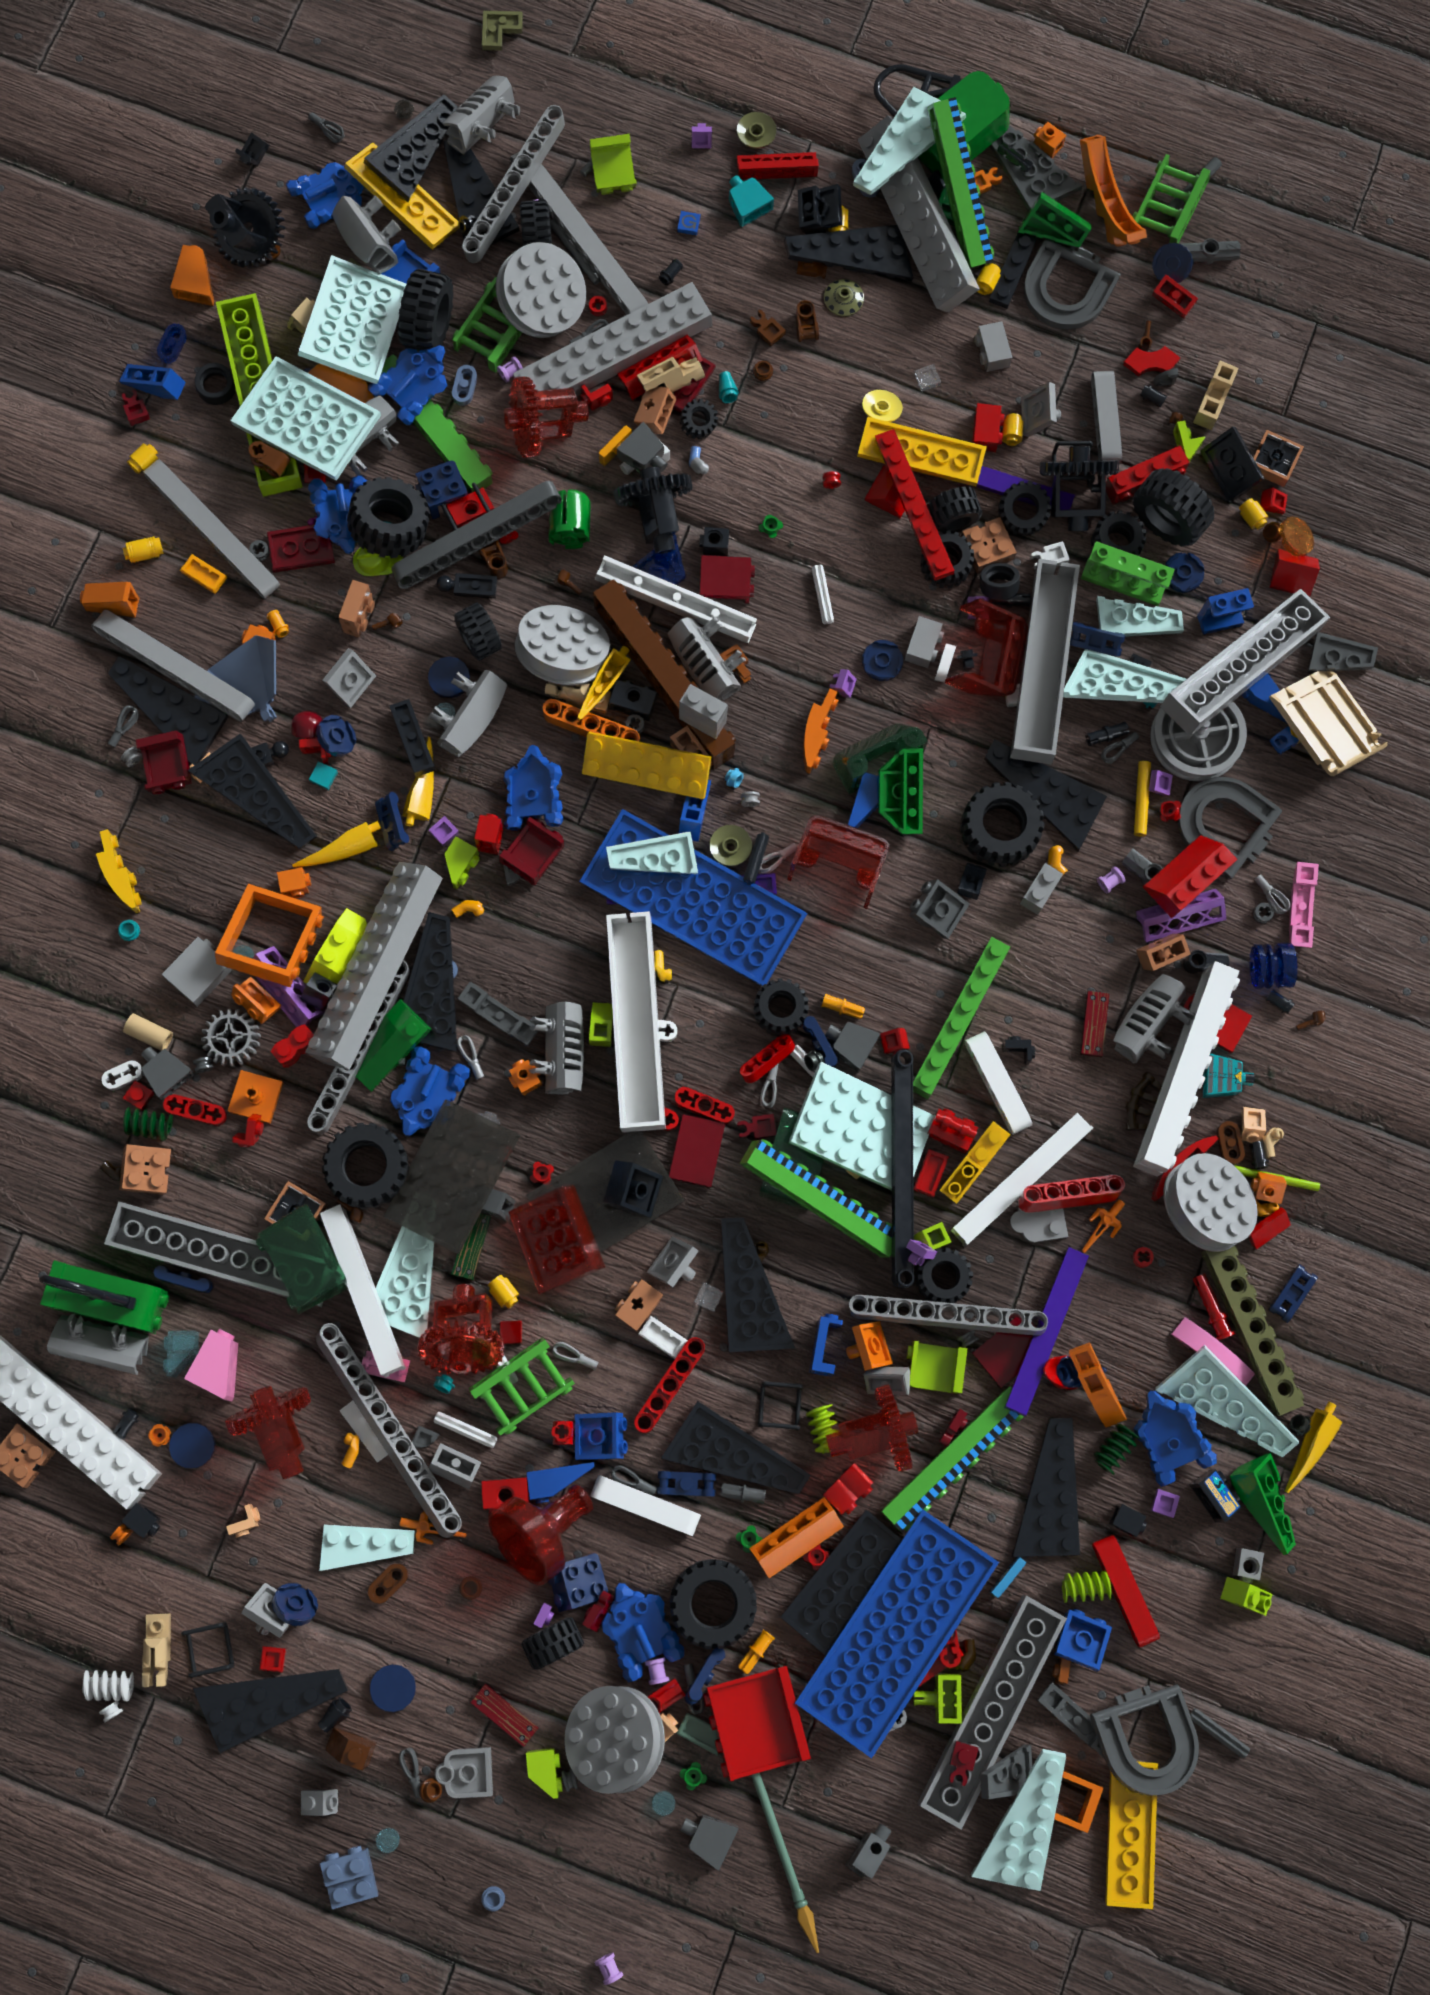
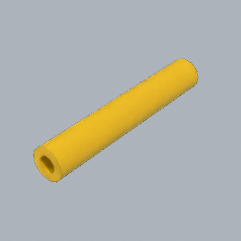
(1142, 798)

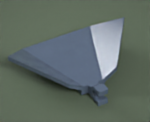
(252, 672)

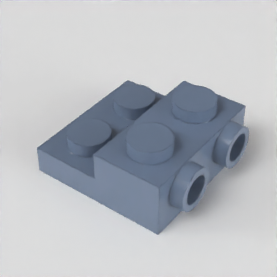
(349, 1877)

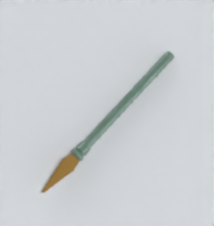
(804, 1914)

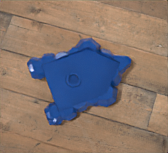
(325, 191)
(412, 381)
(333, 510)
(533, 791)
(425, 1090)
(1172, 1437)
(639, 1631)

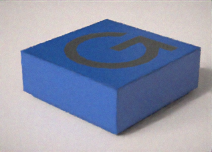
(688, 223)

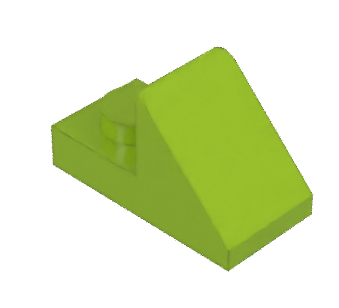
(1183, 438)

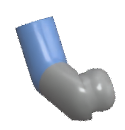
(695, 461)

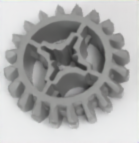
(240, 1037)

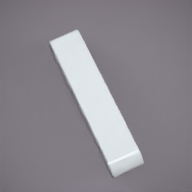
(998, 1083)
(645, 1505)

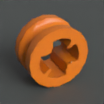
(121, 1534)

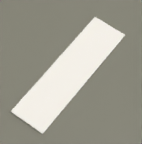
(363, 1430)

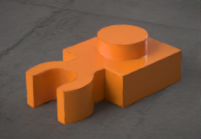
(985, 180)

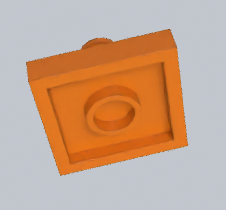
(255, 1096)
(870, 1346)

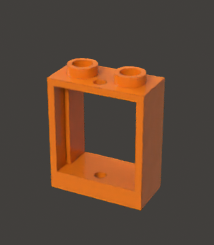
(1089, 1806)

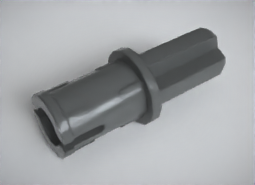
(743, 1493)

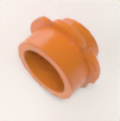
(153, 1435)

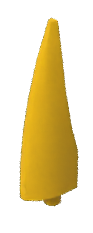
(605, 678)
(419, 799)
(347, 845)
(1315, 1442)

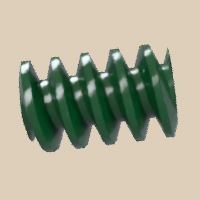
(147, 1125)
(1115, 1448)

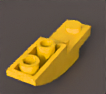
(117, 877)
(975, 1162)

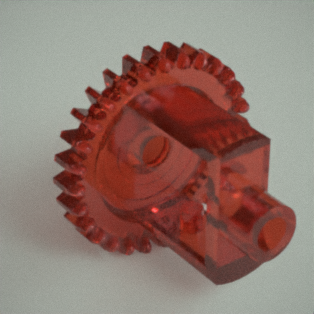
(524, 415)
(462, 1347)
(274, 1427)
(877, 1432)

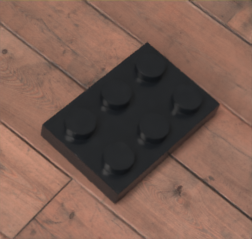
(1232, 464)

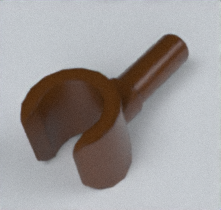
(1146, 338)
(1175, 417)
(563, 579)
(392, 619)
(1318, 1019)
(355, 1215)

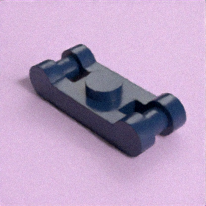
(1096, 639)
(391, 821)
(819, 1041)
(183, 1279)
(1293, 1293)
(686, 1483)
(704, 1676)

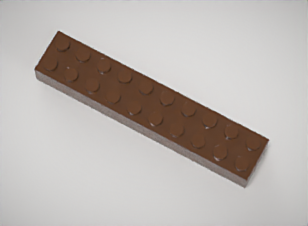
(655, 662)

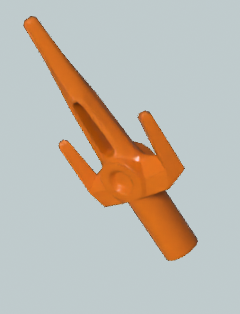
(1107, 1219)
(423, 1527)

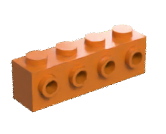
(800, 1537)

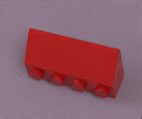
(1189, 874)

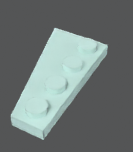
(1137, 618)
(659, 854)
(358, 1545)

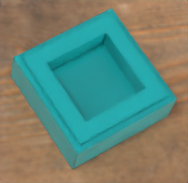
(323, 775)

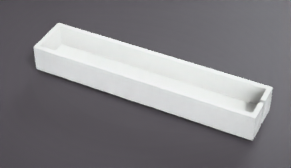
(635, 1022)
(1186, 1070)
(73, 1429)

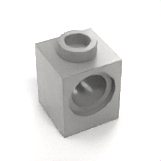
(1255, 1558)

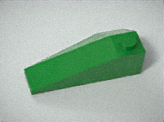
(394, 1040)
(1260, 1493)

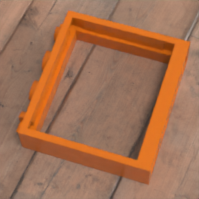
(226, 958)

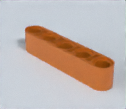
(579, 726)

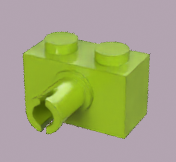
(945, 1698)

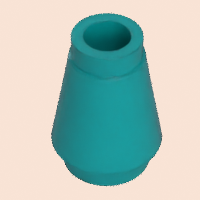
(727, 389)

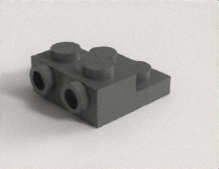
(938, 908)

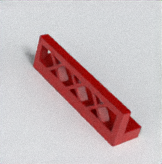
(777, 165)
(674, 350)

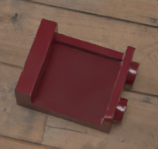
(727, 577)
(164, 762)
(532, 851)

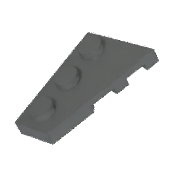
(1340, 654)
(1007, 1775)

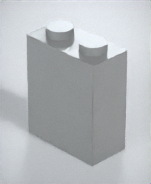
(703, 711)
(196, 971)

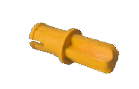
(843, 1006)
(755, 1652)

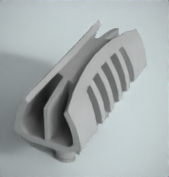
(480, 113)
(363, 236)
(380, 431)
(702, 658)
(474, 713)
(1148, 1018)
(562, 1047)
(98, 1344)

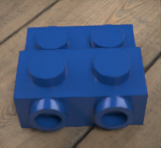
(600, 1436)
(1083, 1639)

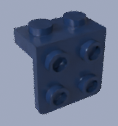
(440, 485)
(578, 1583)

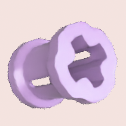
(507, 370)
(1111, 880)
(656, 1671)
(608, 1968)

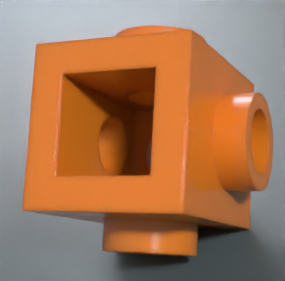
(525, 1084)

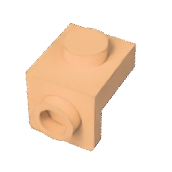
(242, 1528)

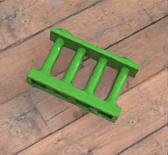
(1190, 199)
(505, 341)
(1127, 573)
(501, 1376)

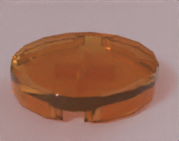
(1296, 536)

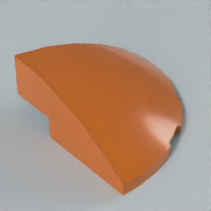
(346, 383)

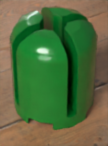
(570, 520)

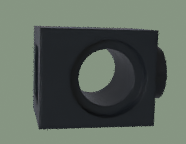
(719, 534)
(318, 991)
(1128, 1520)
(142, 1521)

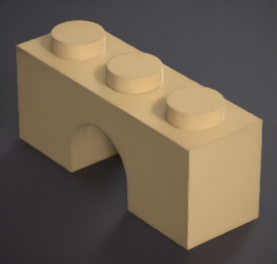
(1215, 395)

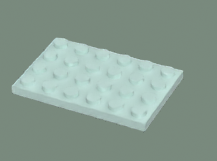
(353, 320)
(306, 418)
(853, 1125)

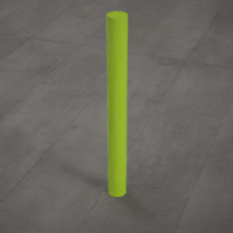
(1305, 1184)

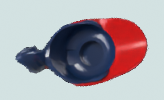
(1063, 1373)

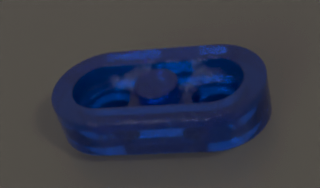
(171, 344)

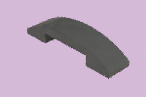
(497, 1014)
(1070, 1715)

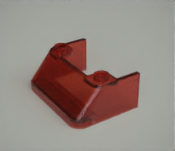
(1002, 652)
(844, 847)

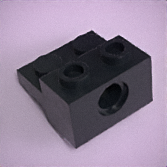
(819, 208)

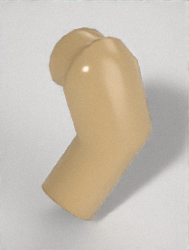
(1270, 1140)

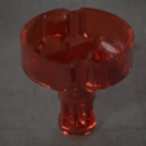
(532, 1535)

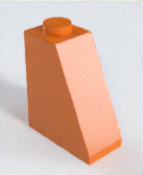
(192, 277)
(113, 596)

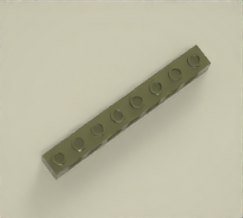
(1241, 1320)

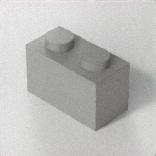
(993, 346)
(923, 642)
(1041, 888)
(454, 1466)

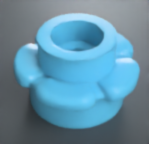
(734, 778)

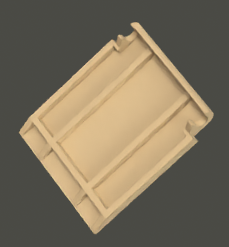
(1328, 721)

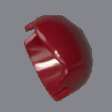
(305, 724)

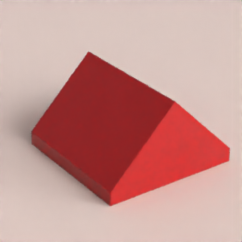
(884, 495)
(1294, 572)

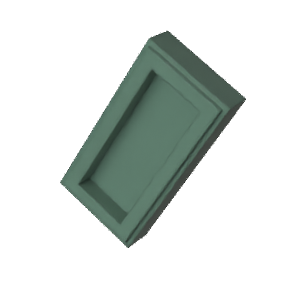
(698, 1732)

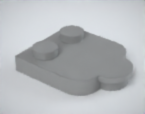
(1040, 1225)
(466, 1773)

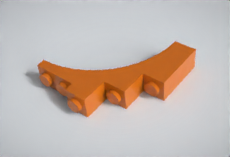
(1099, 177)

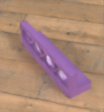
(1203, 902)
(290, 1001)

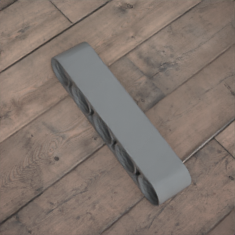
(1106, 416)

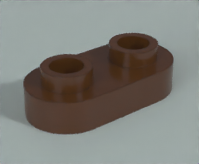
(1232, 1143)
(388, 1583)

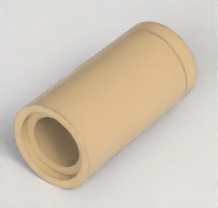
(148, 1032)

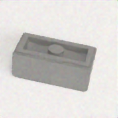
(896, 1377)

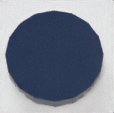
(1173, 261)
(1187, 572)
(882, 660)
(442, 674)
(336, 735)
(192, 1445)
(294, 1604)
(392, 1688)

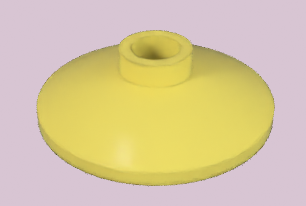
(882, 405)

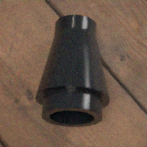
(335, 1714)

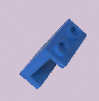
(407, 263)
(1224, 611)
(816, 1365)

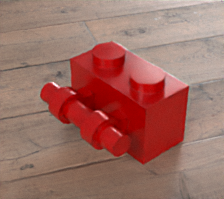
(952, 1130)

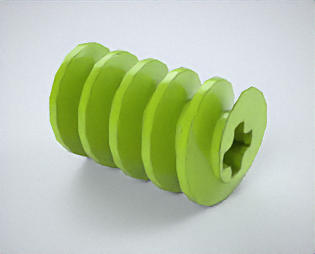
(823, 1426)
(1086, 1586)

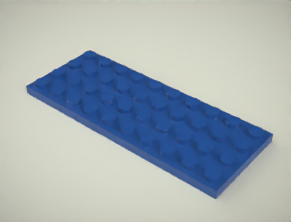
(707, 910)
(896, 1633)

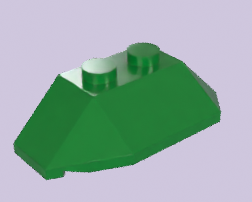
(902, 791)

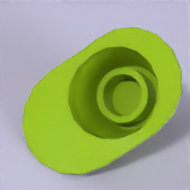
(373, 565)

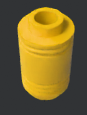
(143, 549)

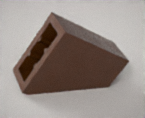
(350, 1749)

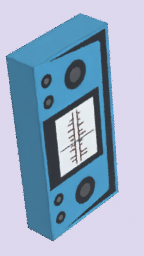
(1007, 1577)

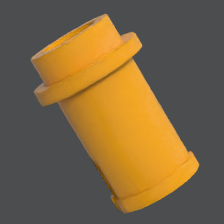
(280, 628)

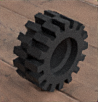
(690, 427)

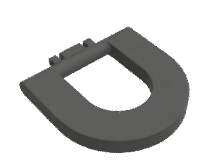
(1061, 315)
(1240, 796)
(1181, 1732)

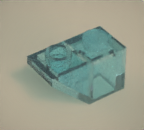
(181, 1351)

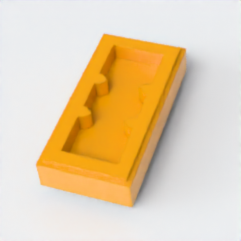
(610, 449)
(203, 574)

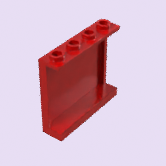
(756, 1723)

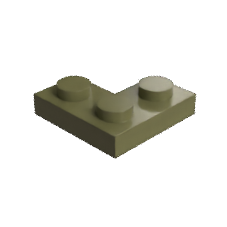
(497, 23)

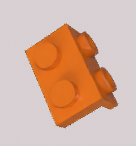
(255, 1000)

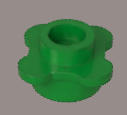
(770, 520)
(742, 1537)
(693, 1782)

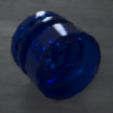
(1273, 965)

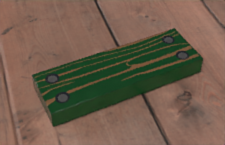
(468, 1258)

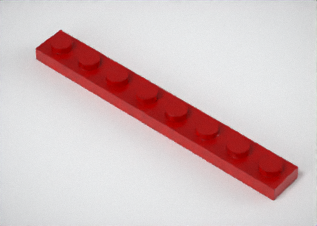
(914, 505)

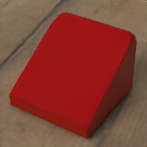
(1273, 501)
(894, 1040)
(511, 1332)

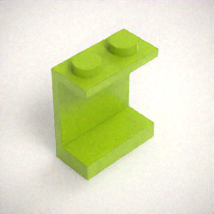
(612, 164)
(936, 1367)

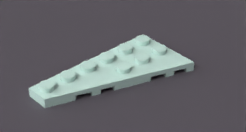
(903, 141)
(1118, 679)
(407, 1283)
(1225, 1400)
(1024, 1834)

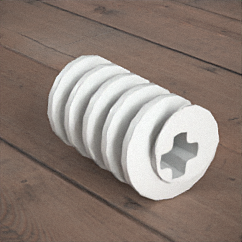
(107, 1687)

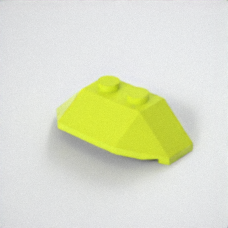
(338, 947)

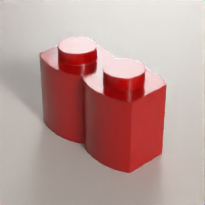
(290, 1049)
(848, 1489)

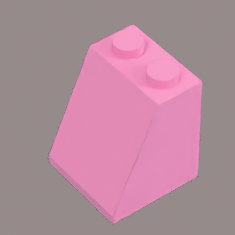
(216, 1365)

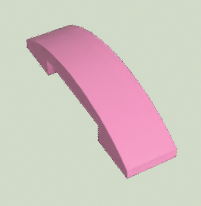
(1302, 904)
(1195, 1337)

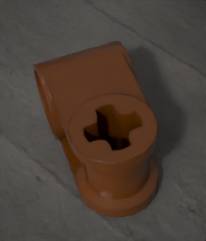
(806, 324)
(270, 460)
(492, 555)

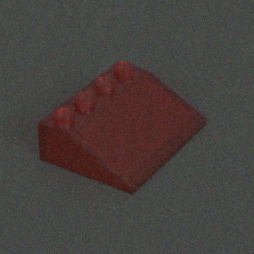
(556, 1238)

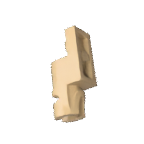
(671, 374)
(576, 695)
(156, 1649)

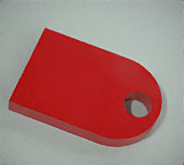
(1233, 1028)

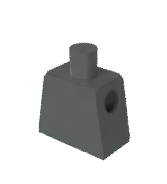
(642, 449)
(852, 1043)
(164, 1072)
(499, 1205)
(710, 1838)
(865, 1862)

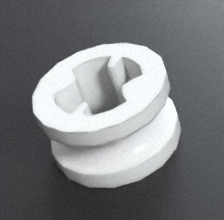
(110, 1711)

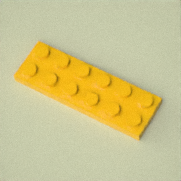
(420, 215)
(927, 452)
(646, 765)
(1130, 1846)

